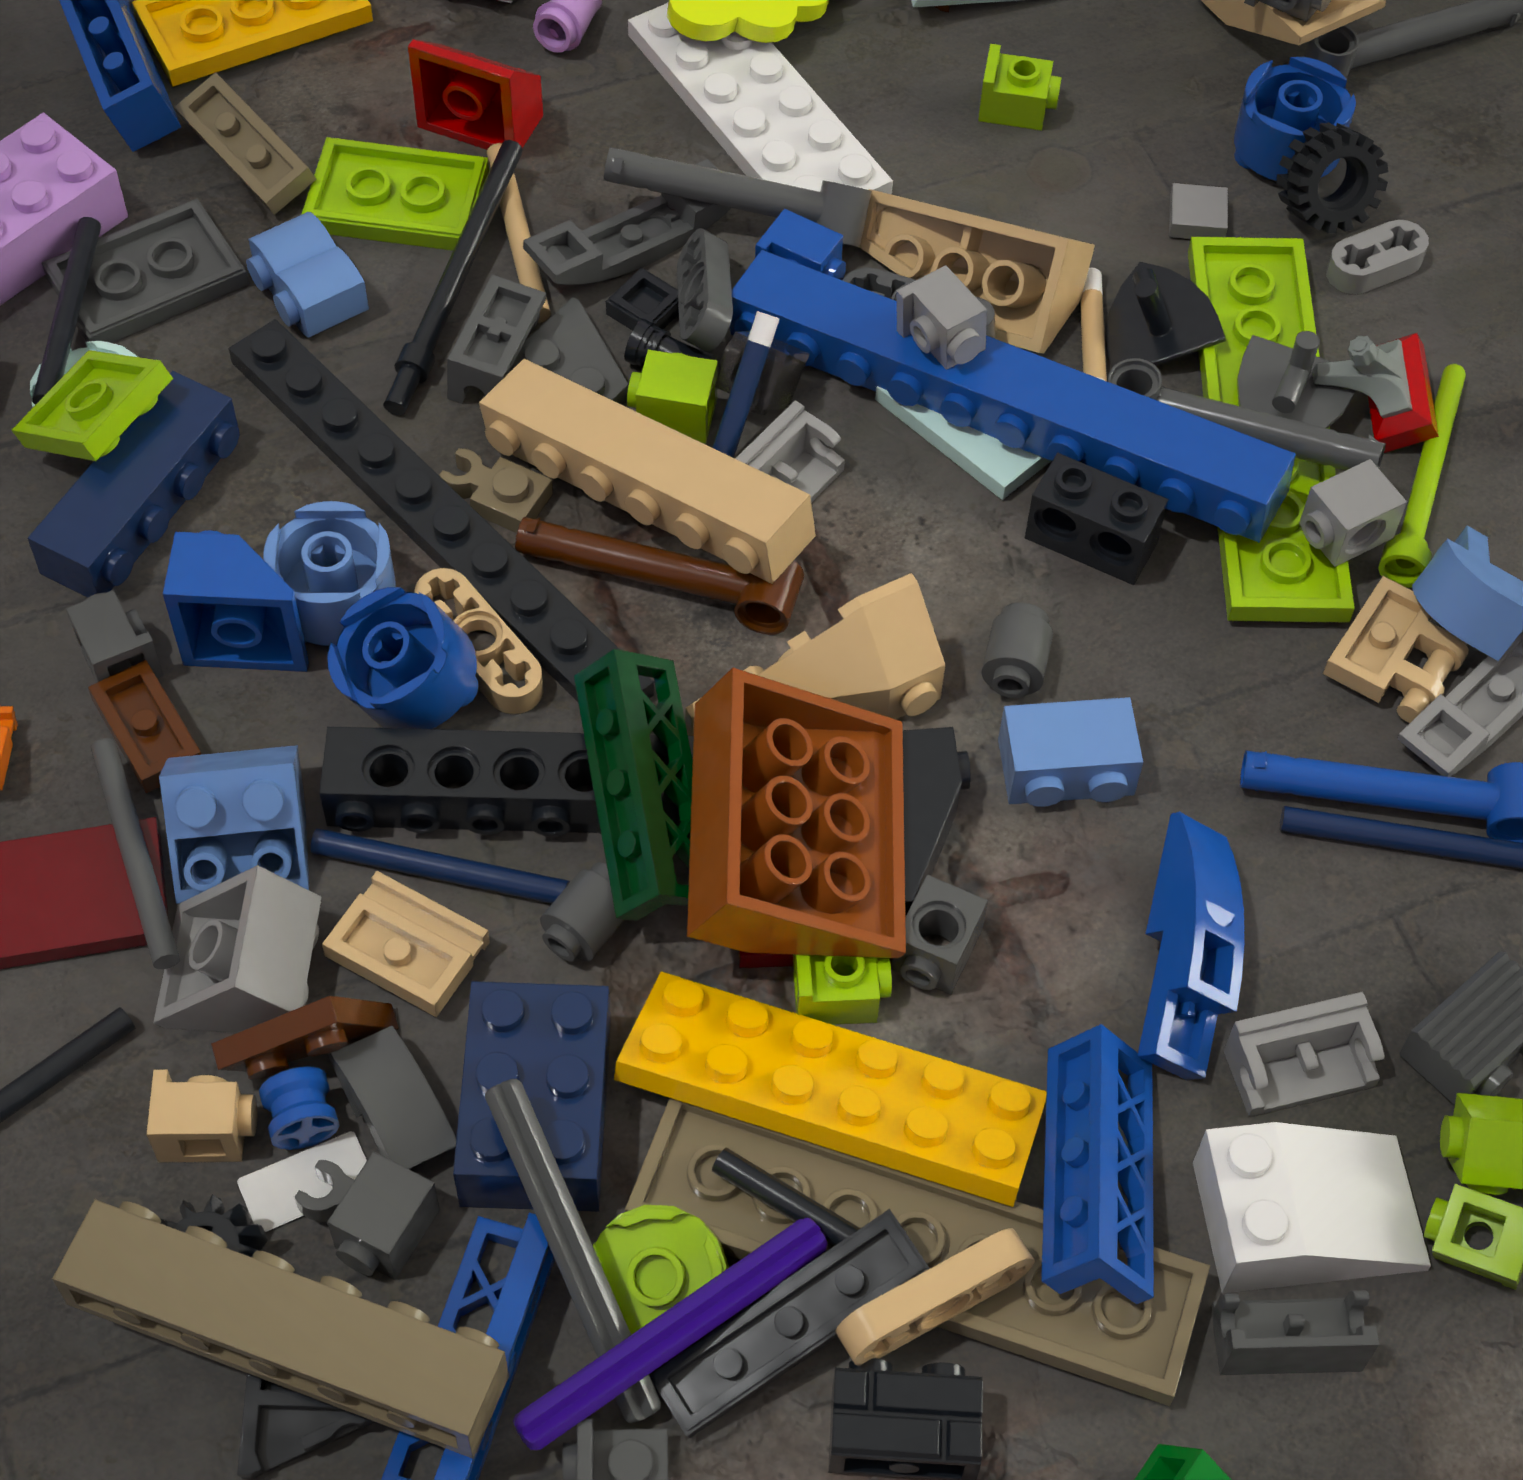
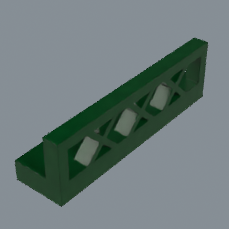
(631, 777)

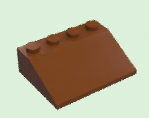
(795, 823)

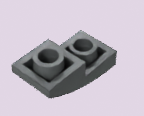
(393, 1098)

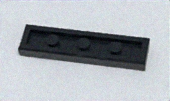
(785, 1324)

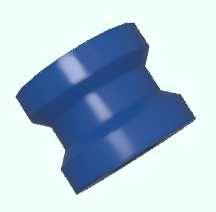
(298, 1108)

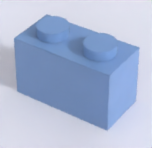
(1070, 751)

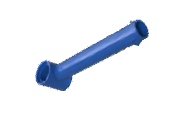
(1495, 800)

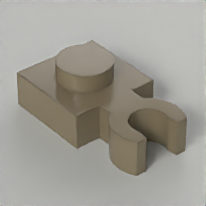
(499, 493)

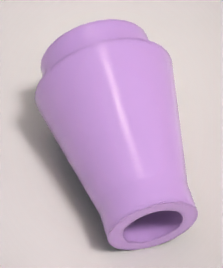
(562, 23)

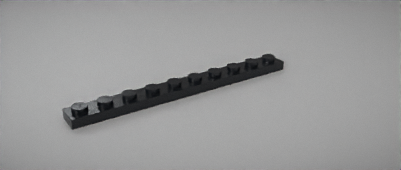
(422, 503)

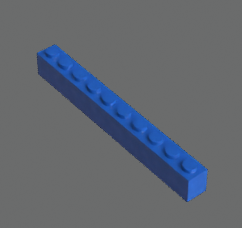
(1023, 399)

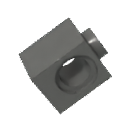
(942, 912)

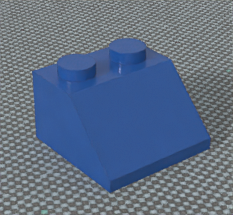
(231, 606)

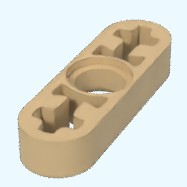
(476, 615)
(935, 1296)

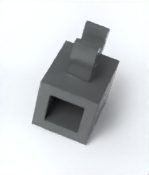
(375, 1216)

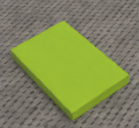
(395, 192)

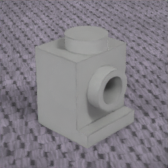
(942, 317)

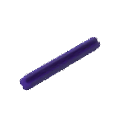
(669, 1334)

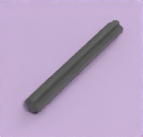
(566, 1235)

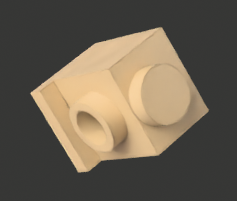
(199, 1119)

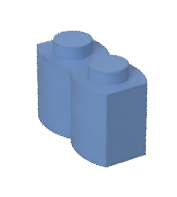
(307, 275)

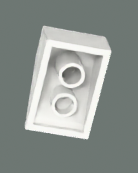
(1306, 1206)

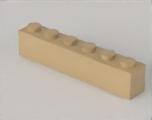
(649, 470)

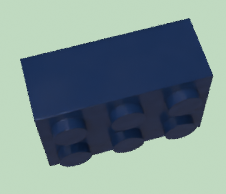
(559, 1051)

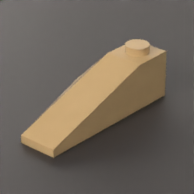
(1021, 271)
(872, 659)

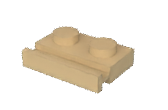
(406, 943)

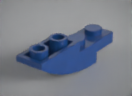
(1201, 950)

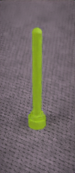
(1408, 551)

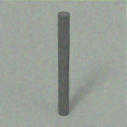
(135, 854)

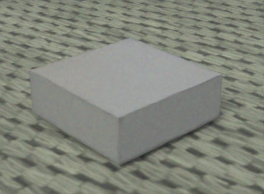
(1198, 211)

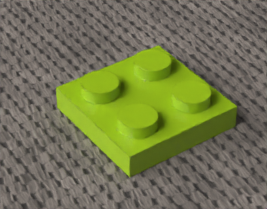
(93, 405)

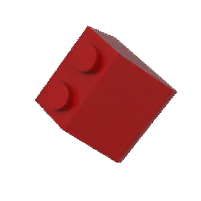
(473, 96)

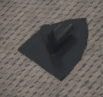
(1160, 317)

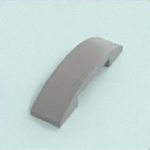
(1471, 716)

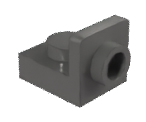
(616, 1454)

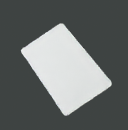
(272, 1190)

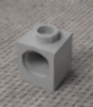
(1352, 512)

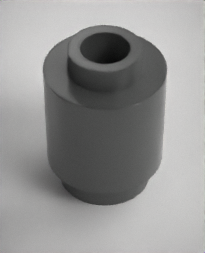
(1018, 650)
(581, 916)

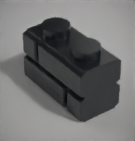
(906, 1422)

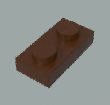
(142, 722)

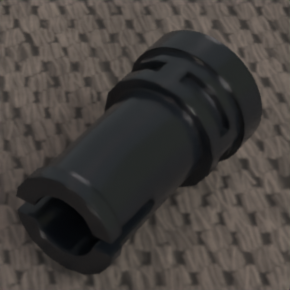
(651, 337)

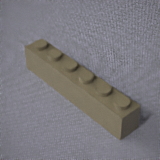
(284, 1325)

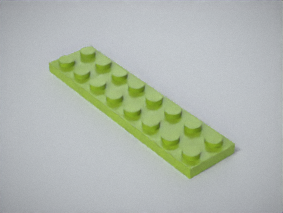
(1266, 293)

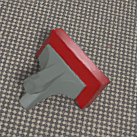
(1396, 387)

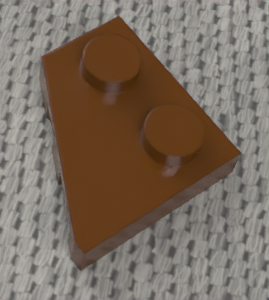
(302, 1033)

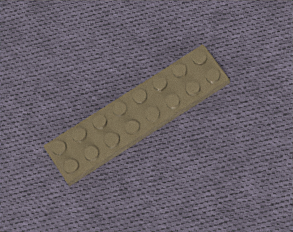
(1079, 1331)

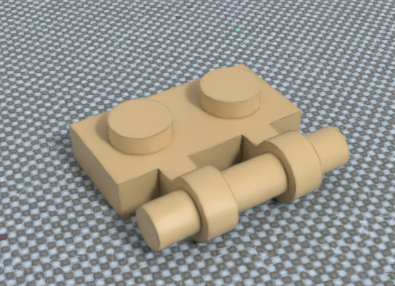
(1380, 641)

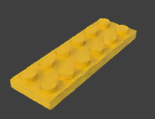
(833, 1087)

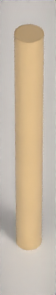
(517, 231)

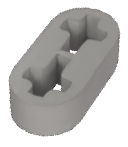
(1380, 261)

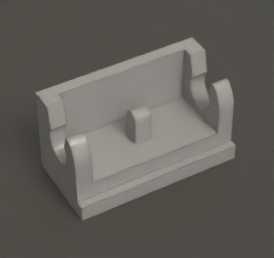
(794, 453)
(1304, 1054)

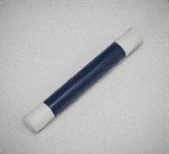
(745, 383)

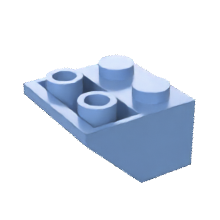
(234, 815)

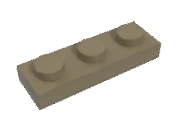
(245, 143)

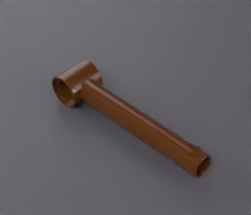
(758, 603)

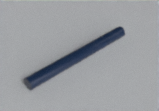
(1402, 837)
(437, 866)

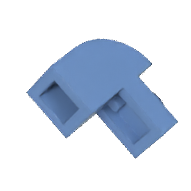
(1472, 594)

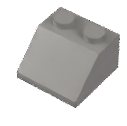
(240, 954)

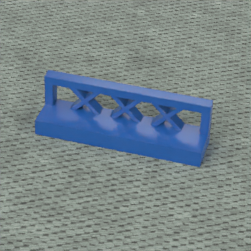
(1088, 1157)
(510, 1326)

